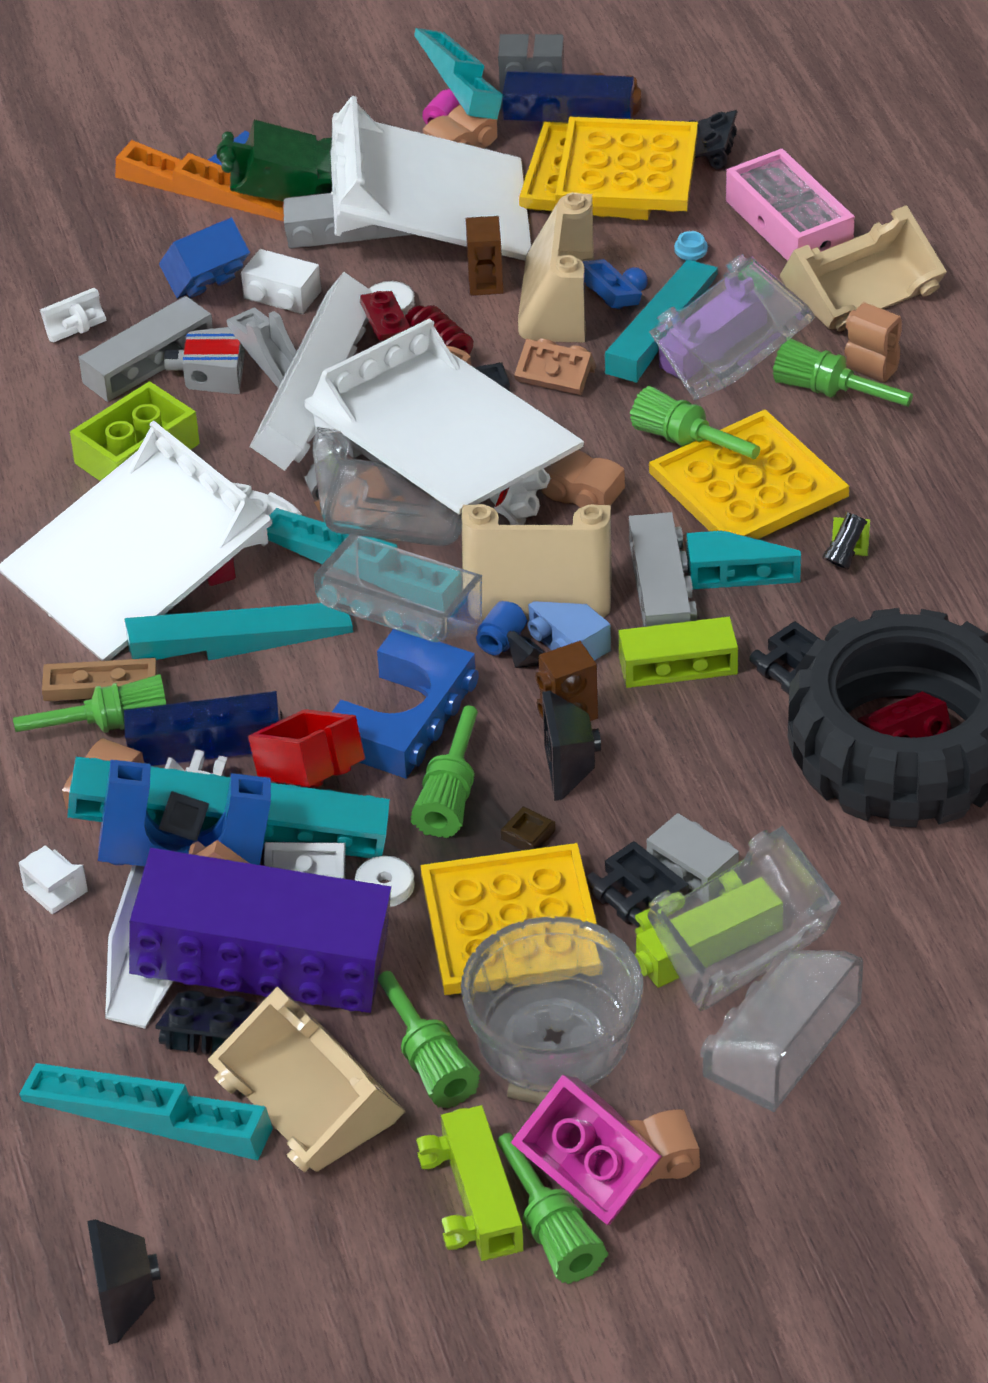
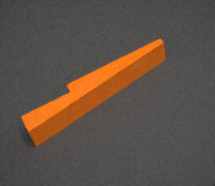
(189, 177)

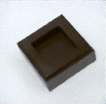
(527, 830)

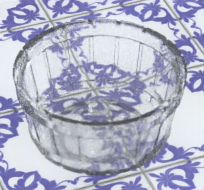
(556, 978)

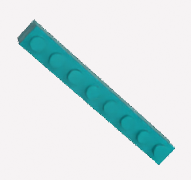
(293, 816)

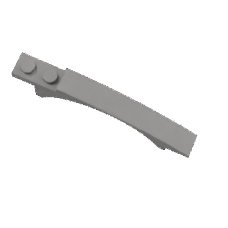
(273, 351)

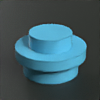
(691, 246)

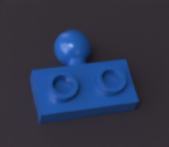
(612, 286)

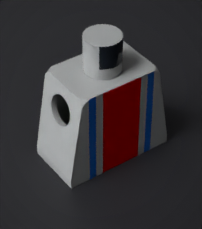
(209, 361)

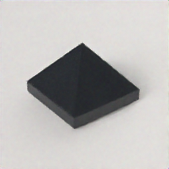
(523, 650)

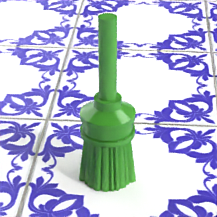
(827, 373)
(682, 422)
(104, 708)
(446, 785)
(432, 1051)
(556, 1222)

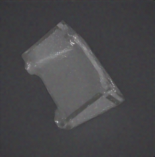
(730, 327)
(376, 499)
(743, 918)

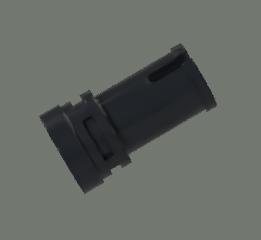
(842, 548)

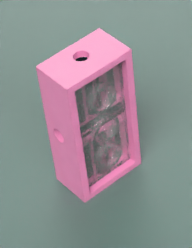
(787, 204)

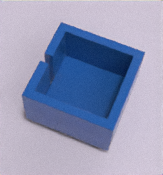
(204, 259)

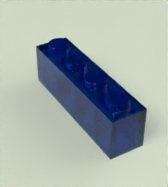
(561, 96)
(207, 725)

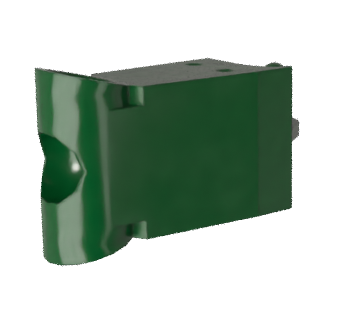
(277, 162)

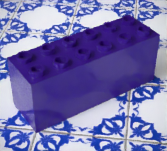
(259, 929)

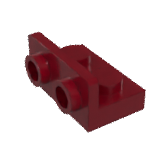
(384, 314)
(910, 718)

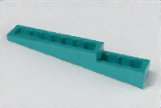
(461, 73)
(635, 346)
(306, 535)
(232, 631)
(152, 1108)

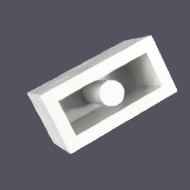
(281, 281)

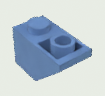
(567, 623)

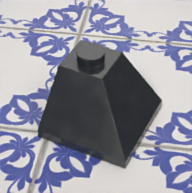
(567, 743)
(122, 1276)

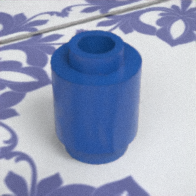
(495, 627)

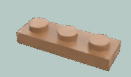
(79, 679)

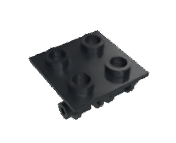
(716, 138)
(197, 1015)

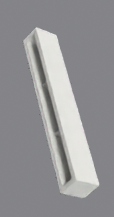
(327, 342)

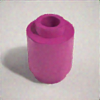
(440, 106)

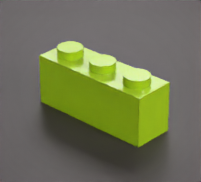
(678, 652)

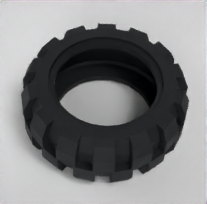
(884, 772)

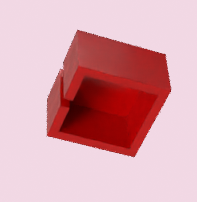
(307, 748)

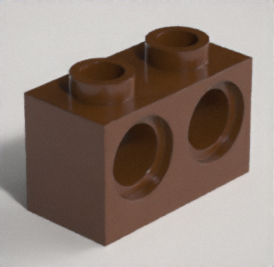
(484, 255)
(571, 675)

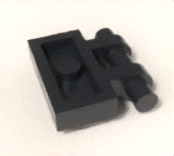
(786, 647)
(641, 875)

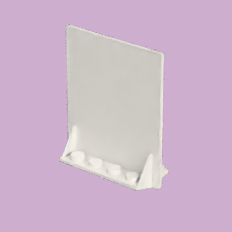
(422, 183)
(437, 418)
(136, 543)

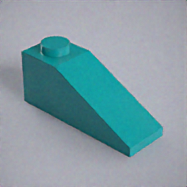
(735, 560)

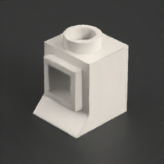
(52, 879)

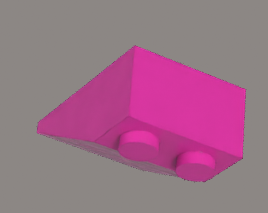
(587, 1147)

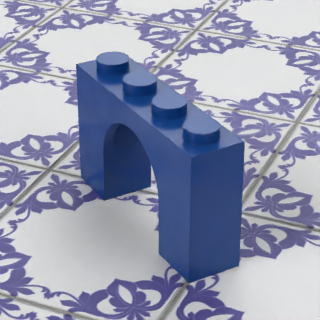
(437, 671)
(130, 832)

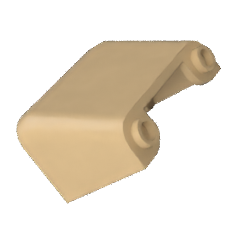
(874, 268)
(555, 273)
(540, 560)
(305, 1081)

